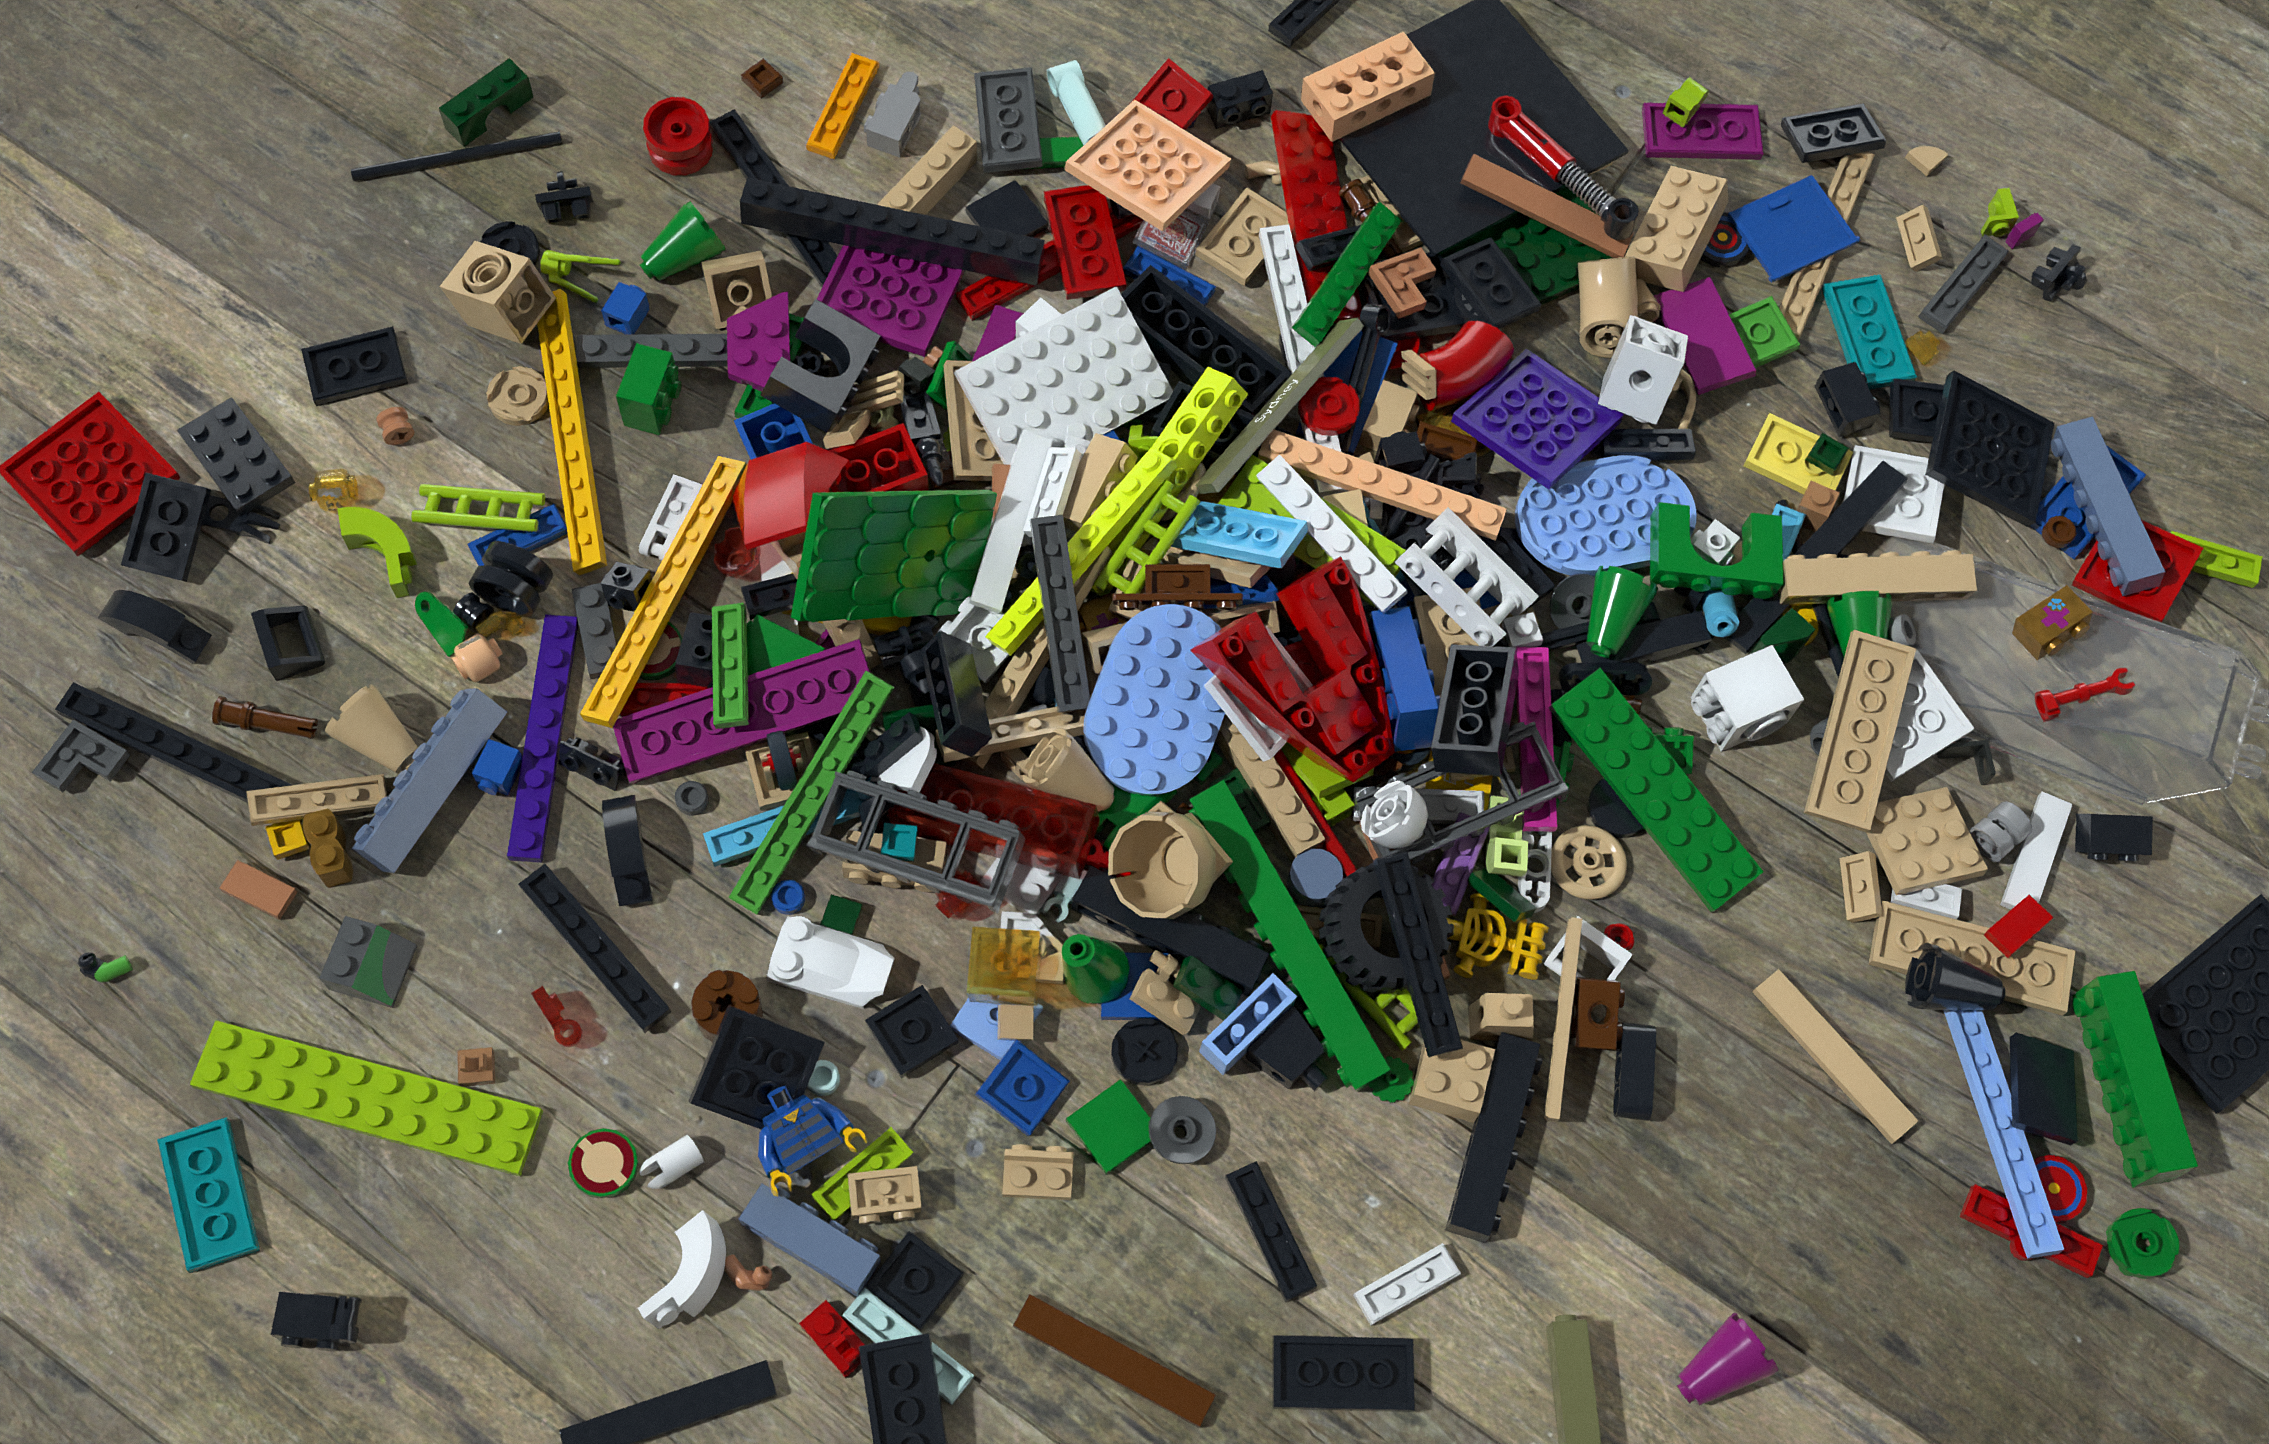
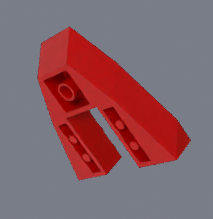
(1341, 717)

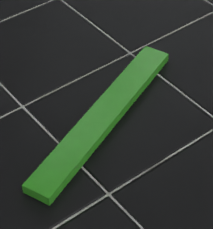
(811, 792)

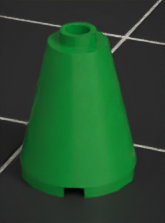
(681, 245)
(1616, 608)
(1860, 612)
(1094, 968)

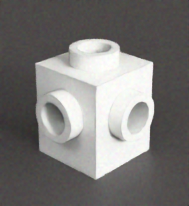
(1715, 543)

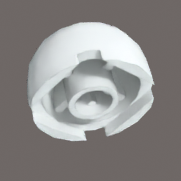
(1396, 816)

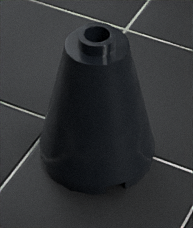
(1950, 983)

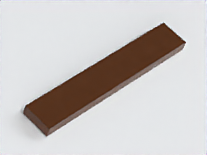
(1114, 1361)

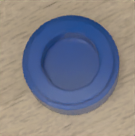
(788, 897)

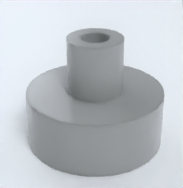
(1901, 630)

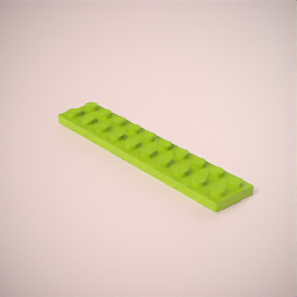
(367, 1098)

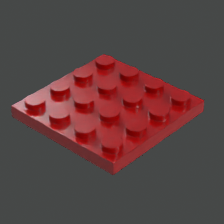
(85, 473)

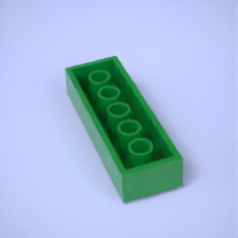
(2133, 1080)

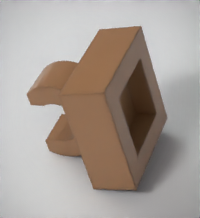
(476, 1067)

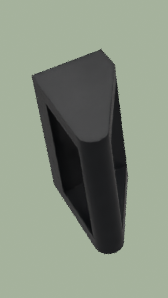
(286, 667)

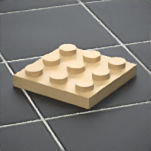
(1924, 842)

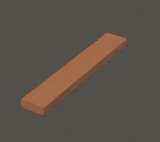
(1541, 205)

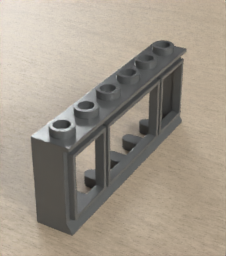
(1476, 824)
(908, 872)

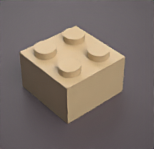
(1453, 1081)

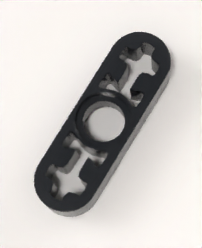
(1628, 670)

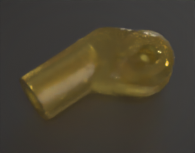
(501, 620)

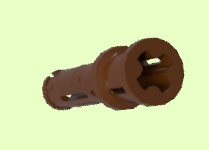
(1361, 207)
(250, 716)

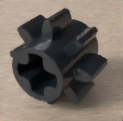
(813, 364)

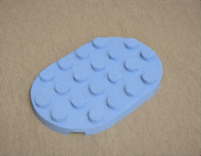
(1597, 514)
(1150, 710)

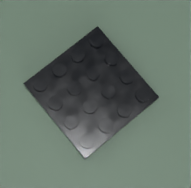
(1990, 448)

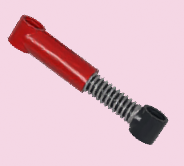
(1510, 123)

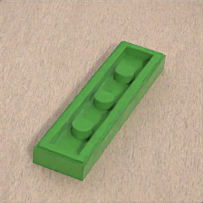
(730, 665)

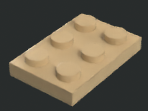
(1235, 241)

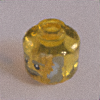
(334, 489)

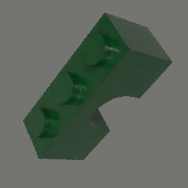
(467, 111)

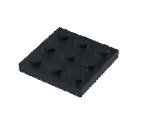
(1434, 319)
(751, 1061)

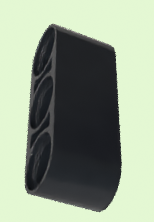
(1635, 1072)

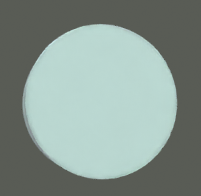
(824, 1078)

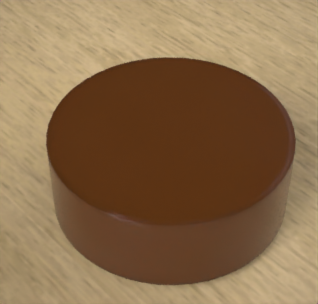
(2059, 532)

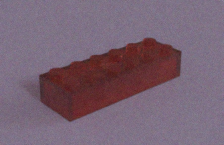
(1055, 827)

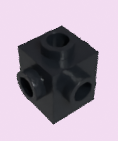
(625, 585)

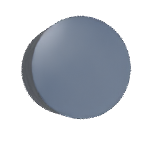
(1313, 877)

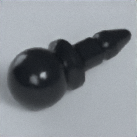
(929, 453)

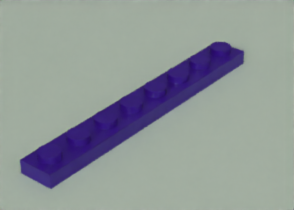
(543, 739)

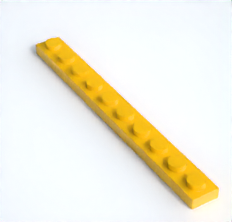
(571, 438)
(663, 594)

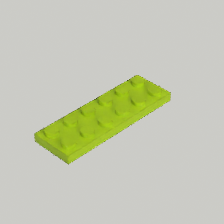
(1251, 494)

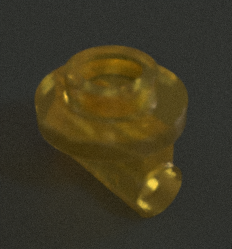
(1923, 346)

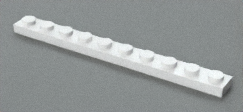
(1289, 303)

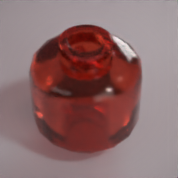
(951, 905)

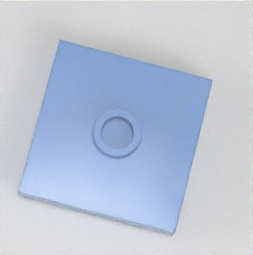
(979, 1025)

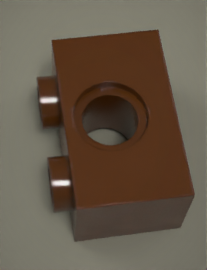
(1588, 994)

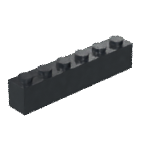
(1180, 937)
(1493, 1138)

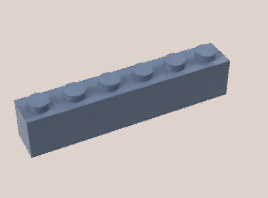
(2107, 507)
(428, 780)

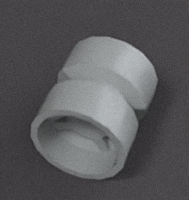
(2001, 831)

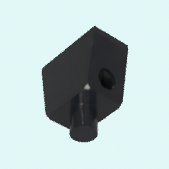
(1289, 1052)

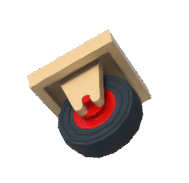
(778, 766)

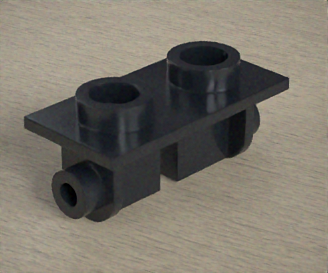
(580, 758)

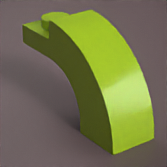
(375, 531)

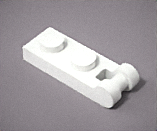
(669, 515)

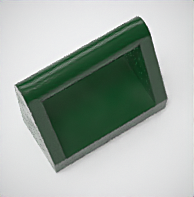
(1787, 636)

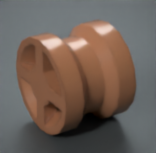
(395, 425)

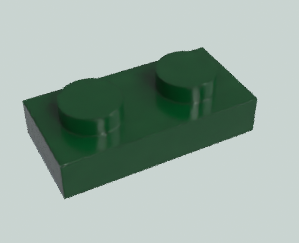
(1245, 799)
(1207, 988)

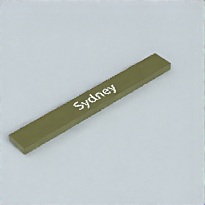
(1278, 406)

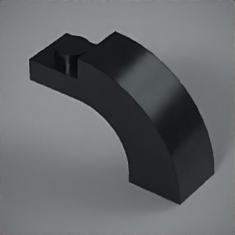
(155, 621)
(626, 850)

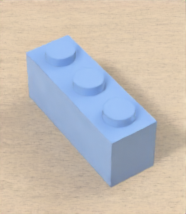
(1247, 1024)

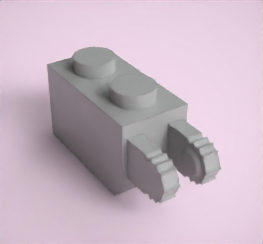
(895, 116)

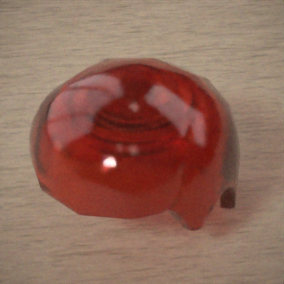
(733, 557)

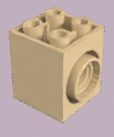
(498, 292)

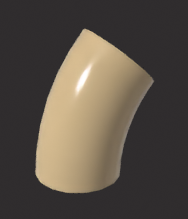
(1606, 302)

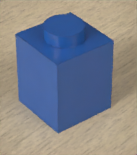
(625, 308)
(497, 768)

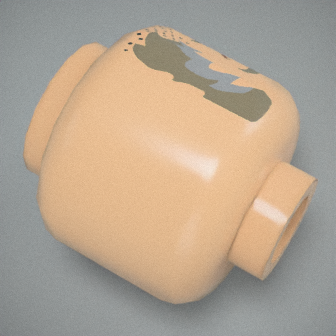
(477, 657)

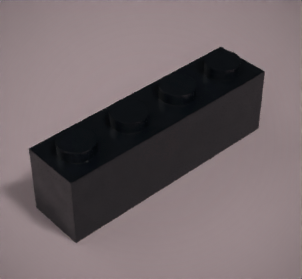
(956, 694)

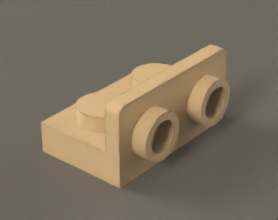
(1037, 1173)
(884, 1194)

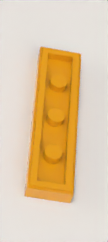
(842, 106)

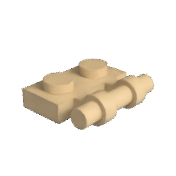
(1161, 998)

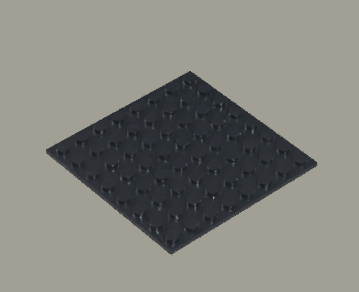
(1426, 147)

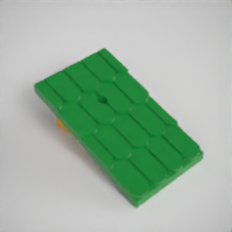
(891, 553)

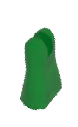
(1127, 808)

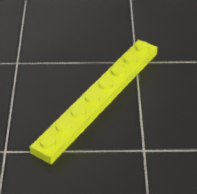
(1086, 545)

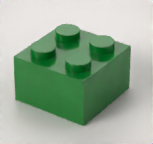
(648, 389)

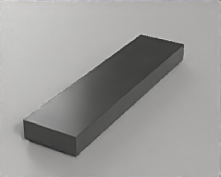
(1963, 284)

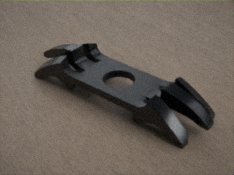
(238, 524)

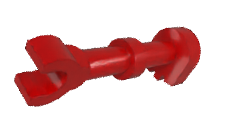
(2049, 703)

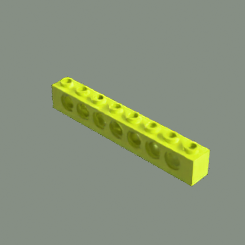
(1188, 440)

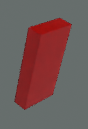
(2018, 926)

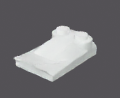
(829, 963)

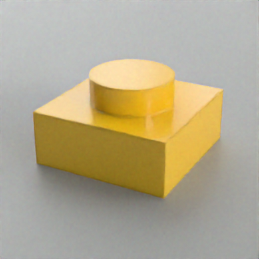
(287, 838)

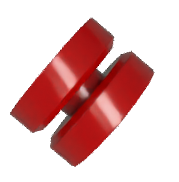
(678, 136)

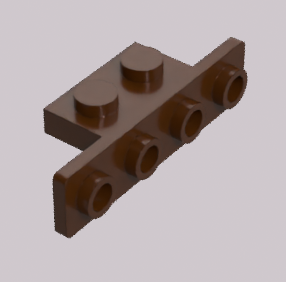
(1180, 586)

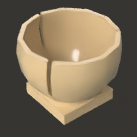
(1169, 862)

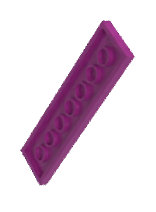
(778, 700)

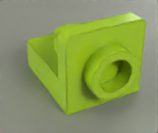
(2001, 214)
(1138, 442)

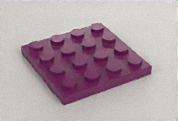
(891, 295)

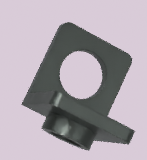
(1979, 749)

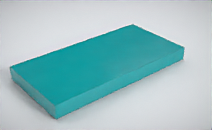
(1869, 329)
(208, 1195)

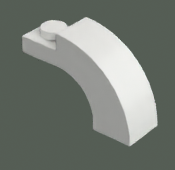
(697, 1276)

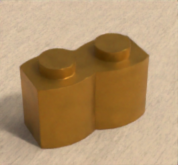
(328, 848)

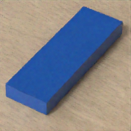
(1193, 285)
(550, 528)

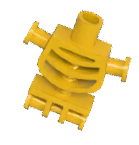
(1472, 918)

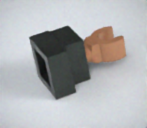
(920, 373)

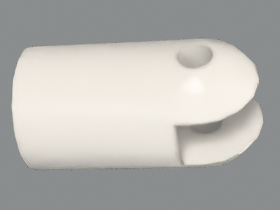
(674, 1161)

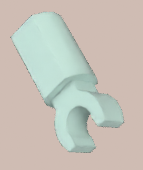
(1063, 894)

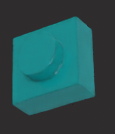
(899, 841)

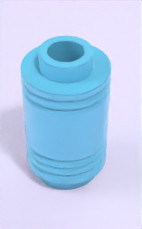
(1720, 613)

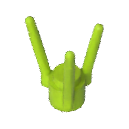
(559, 264)

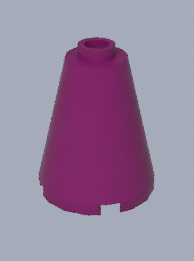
(1726, 1363)

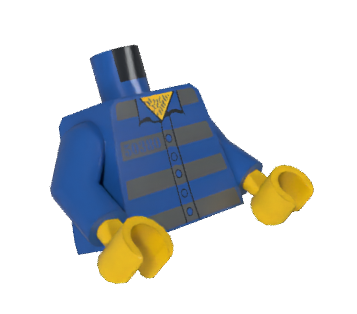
(799, 1134)

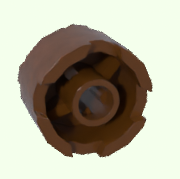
(718, 991)

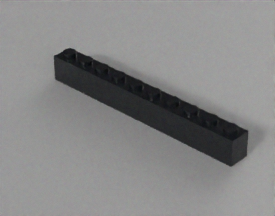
(891, 231)

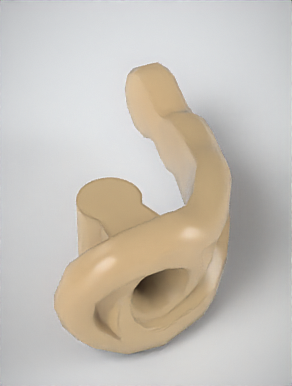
(1686, 383)

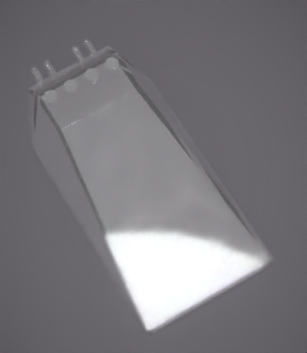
(2158, 743)

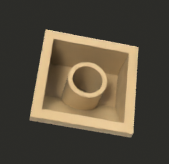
(735, 284)

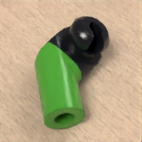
(102, 970)

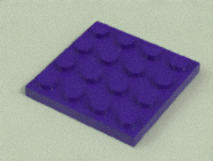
(1537, 418)

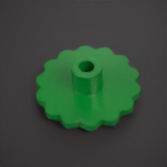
(1395, 1083)

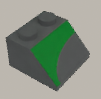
(367, 962)

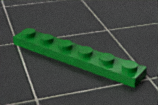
(1346, 274)

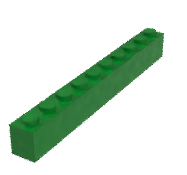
(1291, 938)

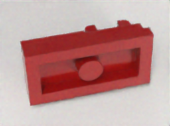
(834, 1338)

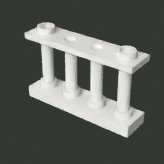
(1482, 563)

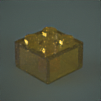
(1004, 966)

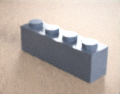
(810, 1239)

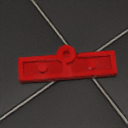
(1995, 1215)

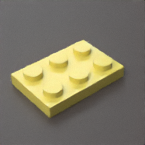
(1782, 452)

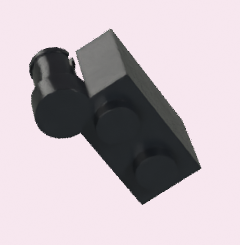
(316, 1320)

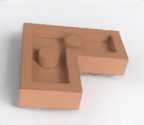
(1398, 278)

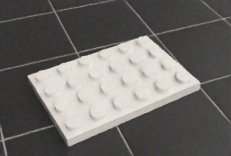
(1066, 377)

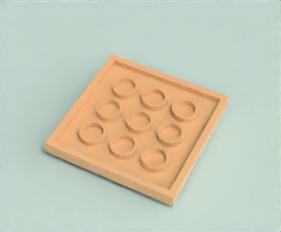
(1148, 165)

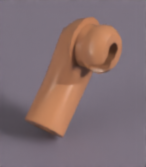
(747, 1279)

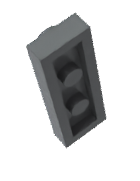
(595, 627)

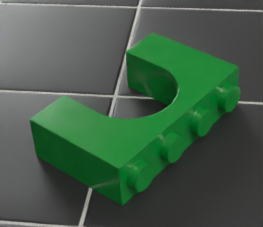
(1678, 564)

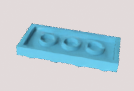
(1241, 534)

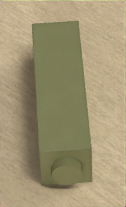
(1573, 1381)

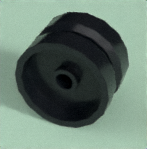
(511, 578)

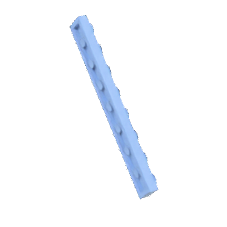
(2006, 1143)

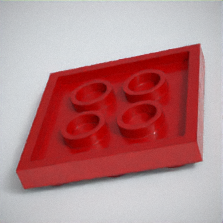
(2177, 559)

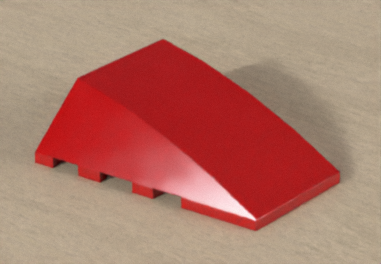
(778, 491)

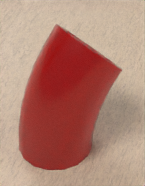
(1467, 363)

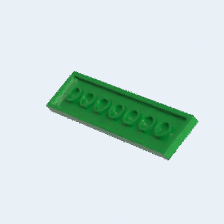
(1656, 790)

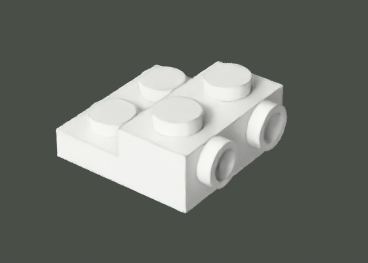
(973, 626)

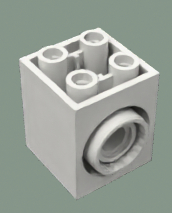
(1643, 370)
(1746, 699)

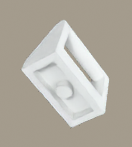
(1598, 946)

